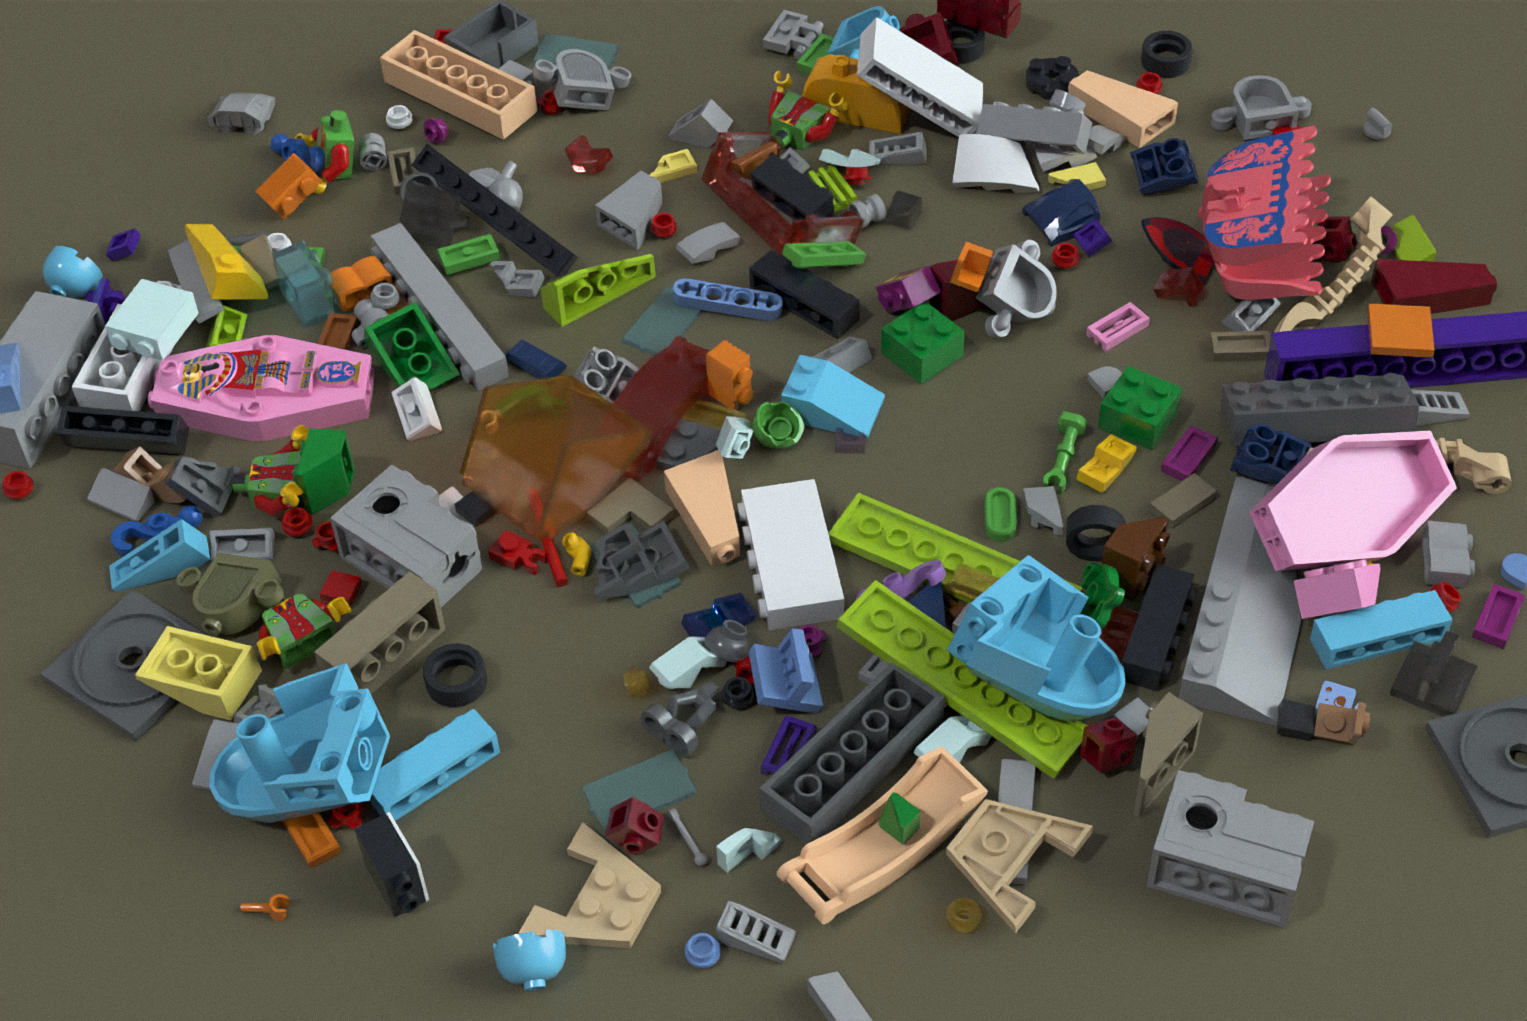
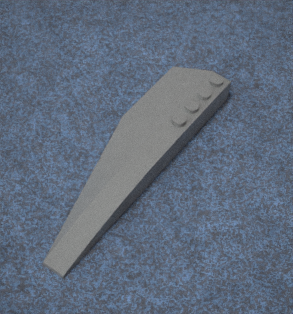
(1245, 620)

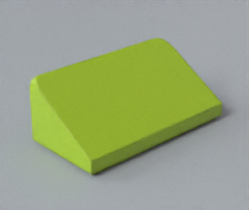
(1412, 241)
(226, 327)

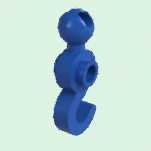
(286, 147)
(153, 526)

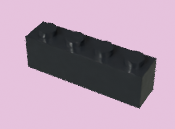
(806, 294)
(122, 430)
(1157, 627)

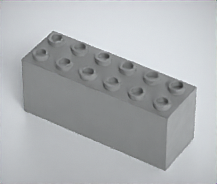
(53, 343)

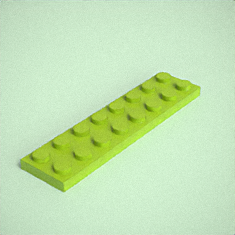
(906, 541)
(920, 645)

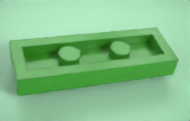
(823, 254)

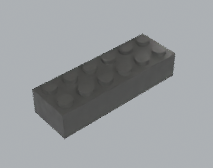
(1320, 407)
(851, 754)

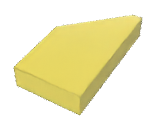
(675, 166)
(1089, 174)

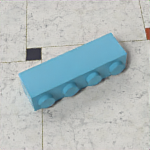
(1379, 629)
(433, 764)

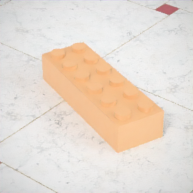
(459, 84)

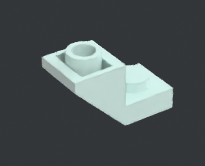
(734, 437)
(683, 662)
(955, 737)

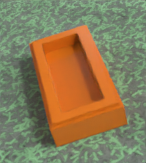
(312, 838)

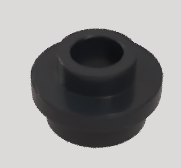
(738, 685)

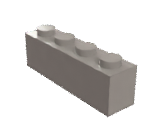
(1037, 127)

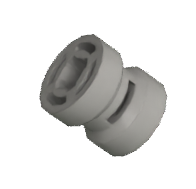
(372, 152)
(869, 210)

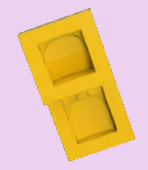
(1107, 464)

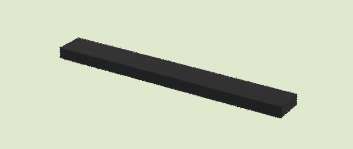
(496, 212)

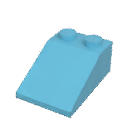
(831, 397)

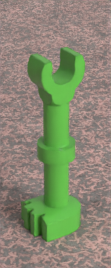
(1072, 426)

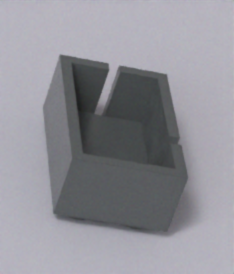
(495, 35)

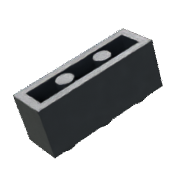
(790, 190)

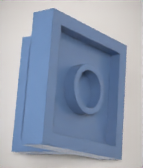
(786, 674)

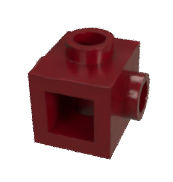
(1338, 240)
(1108, 745)
(634, 826)

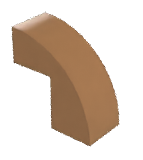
(144, 469)

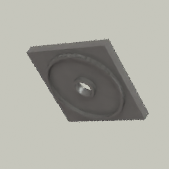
(94, 672)
(1477, 754)

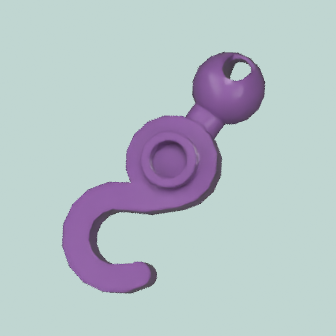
(905, 584)

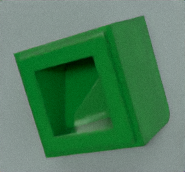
(900, 818)

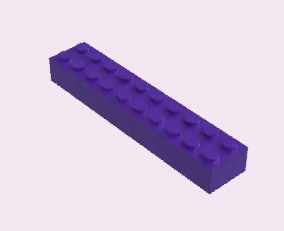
(1465, 352)

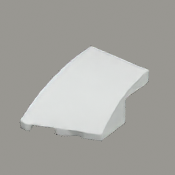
(993, 164)

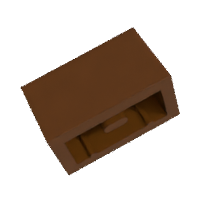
(1135, 552)

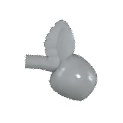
(501, 184)

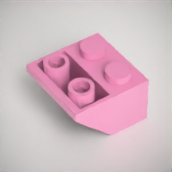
(1337, 588)

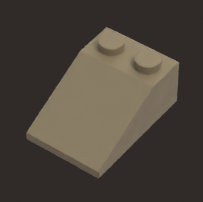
(1168, 745)

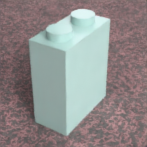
(152, 319)

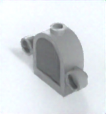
(581, 79)
(1259, 106)
(1016, 288)

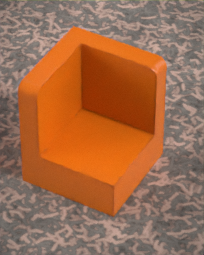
(971, 266)

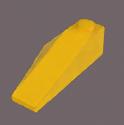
(222, 266)

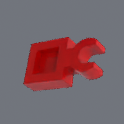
(515, 550)

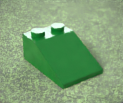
(409, 349)

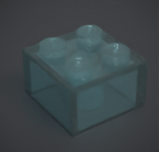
(305, 283)

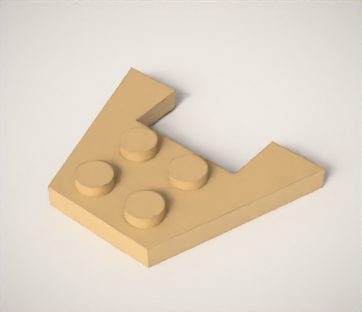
(999, 844)
(610, 903)

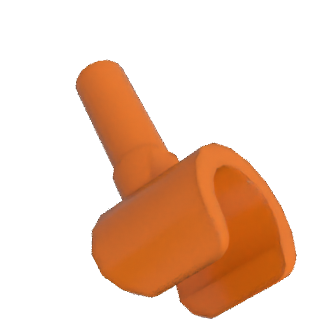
(276, 901)

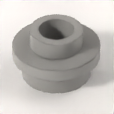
(384, 296)

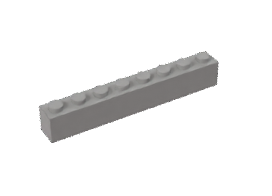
(450, 319)

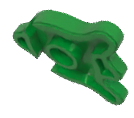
(1103, 592)

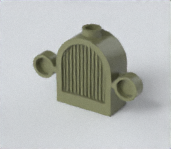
(231, 591)

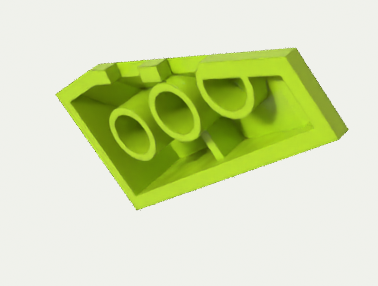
(593, 287)

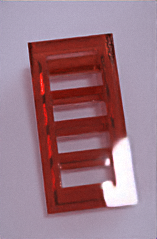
(1116, 634)

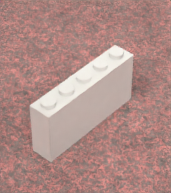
(919, 78)
(790, 555)

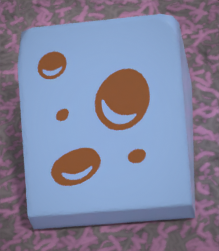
(1335, 695)

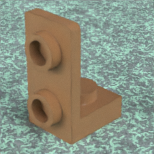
(1341, 723)

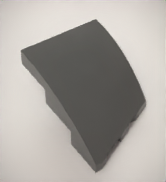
(637, 562)

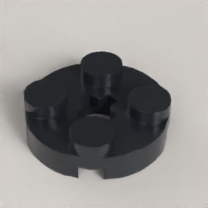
(1042, 70)

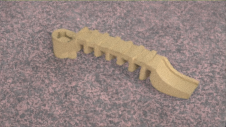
(1318, 308)
(1486, 470)

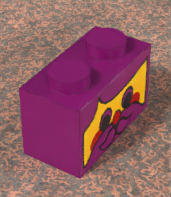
(907, 289)

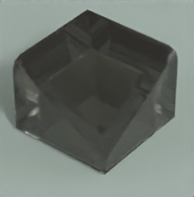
(904, 210)

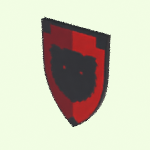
(1179, 245)

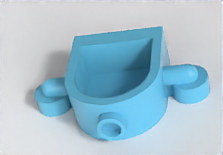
(848, 34)

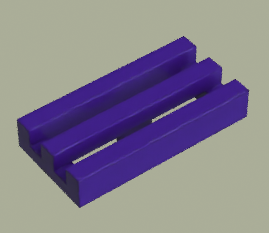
(811, 729)

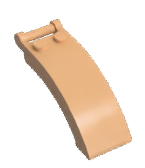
(864, 858)

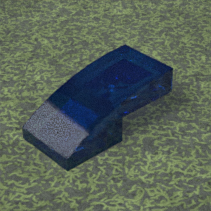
(725, 608)

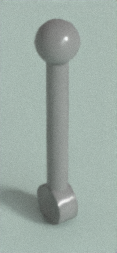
(700, 858)

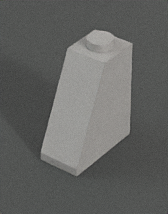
(630, 209)

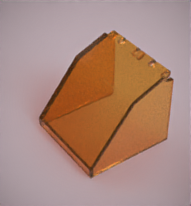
(548, 451)

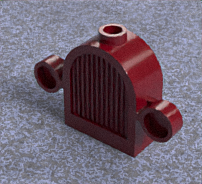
(932, 34)

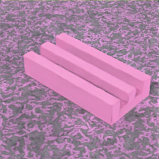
(1122, 329)

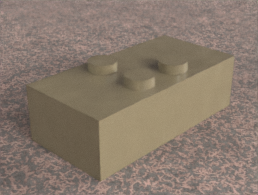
(386, 633)

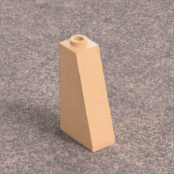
(1124, 107)
(705, 504)

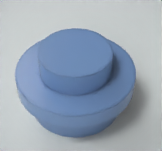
(702, 950)

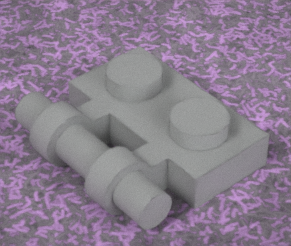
(786, 32)

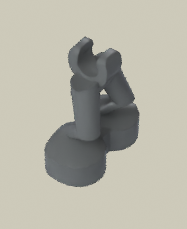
(678, 734)

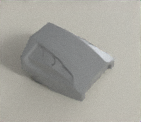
(242, 110)
(605, 373)

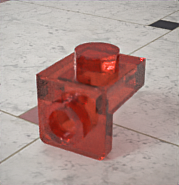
(586, 158)
(1180, 282)

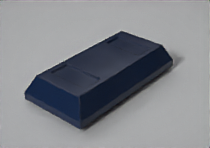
(534, 360)

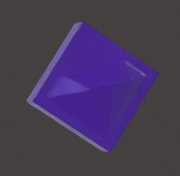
(1092, 237)
(123, 244)

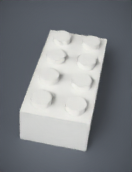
(114, 377)

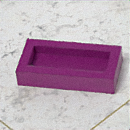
(1189, 453)
(1498, 616)

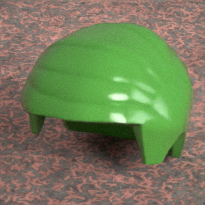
(777, 425)

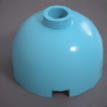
(70, 275)
(530, 958)

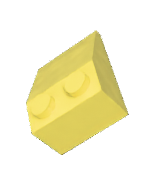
(201, 671)

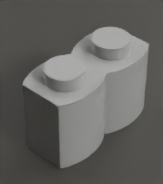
(1447, 553)

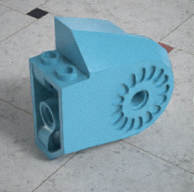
(1038, 646)
(309, 757)

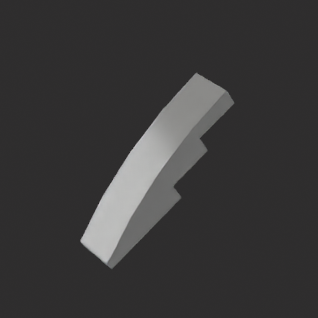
(192, 280)

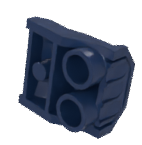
(1164, 166)
(1063, 211)
(1268, 453)

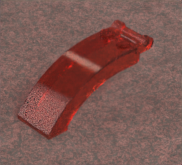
(662, 395)

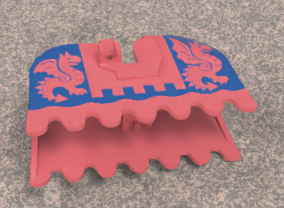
(1264, 217)

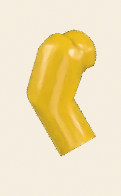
(579, 551)

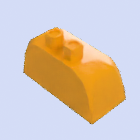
(866, 103)

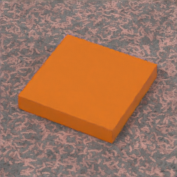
(1400, 330)

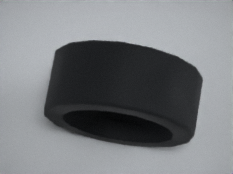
(1166, 41)
(969, 51)
(1091, 518)
(455, 655)

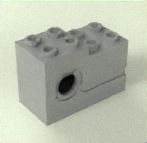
(401, 529)
(1228, 850)

